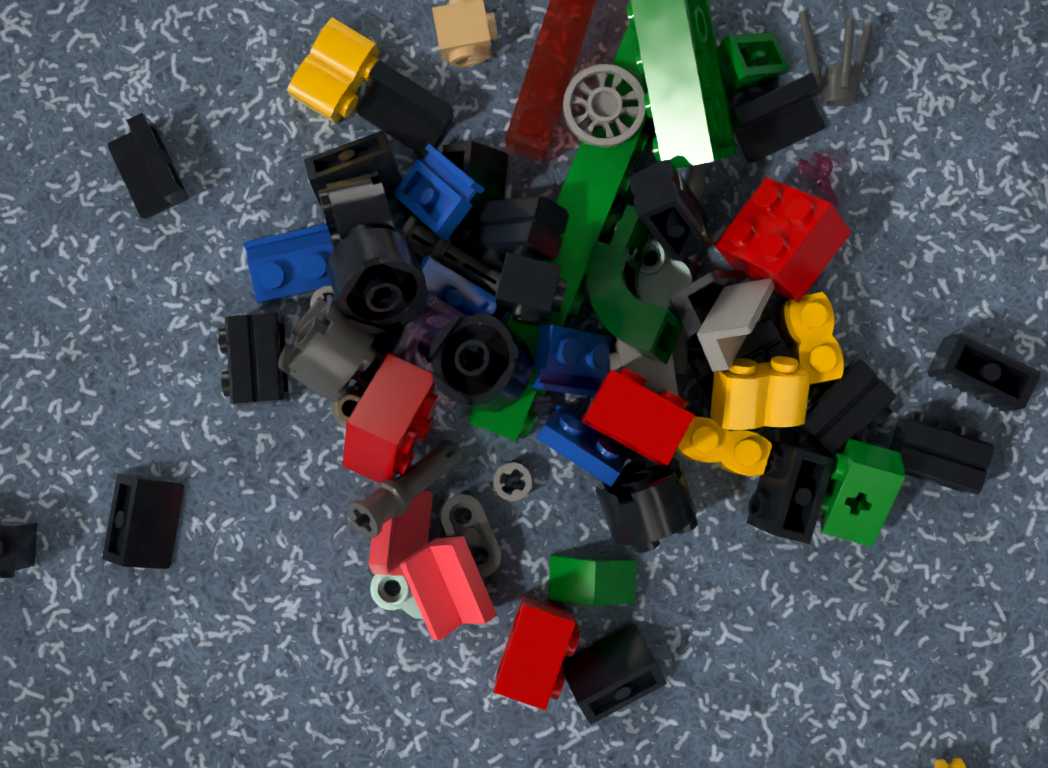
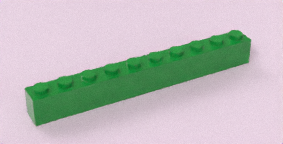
(587, 196)

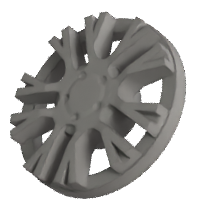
(604, 105)

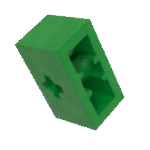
(861, 492)

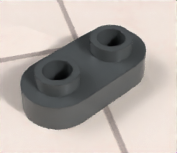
(477, 531)

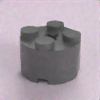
(327, 350)

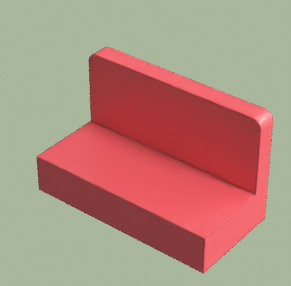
(402, 537)
(447, 586)

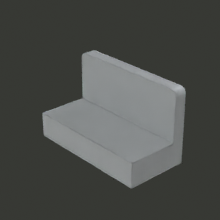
(731, 320)

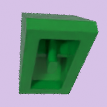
(750, 61)
(592, 580)

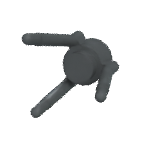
(841, 82)

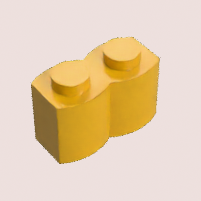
(334, 71)
(809, 332)
(760, 394)
(733, 451)

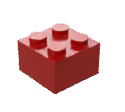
(783, 238)
(638, 417)
(390, 420)
(535, 652)

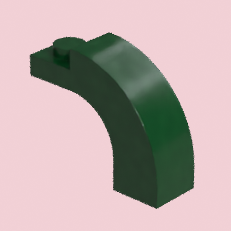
(616, 296)

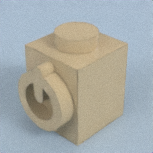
(464, 32)

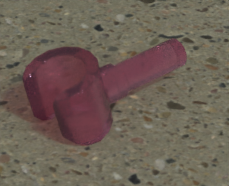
(821, 175)

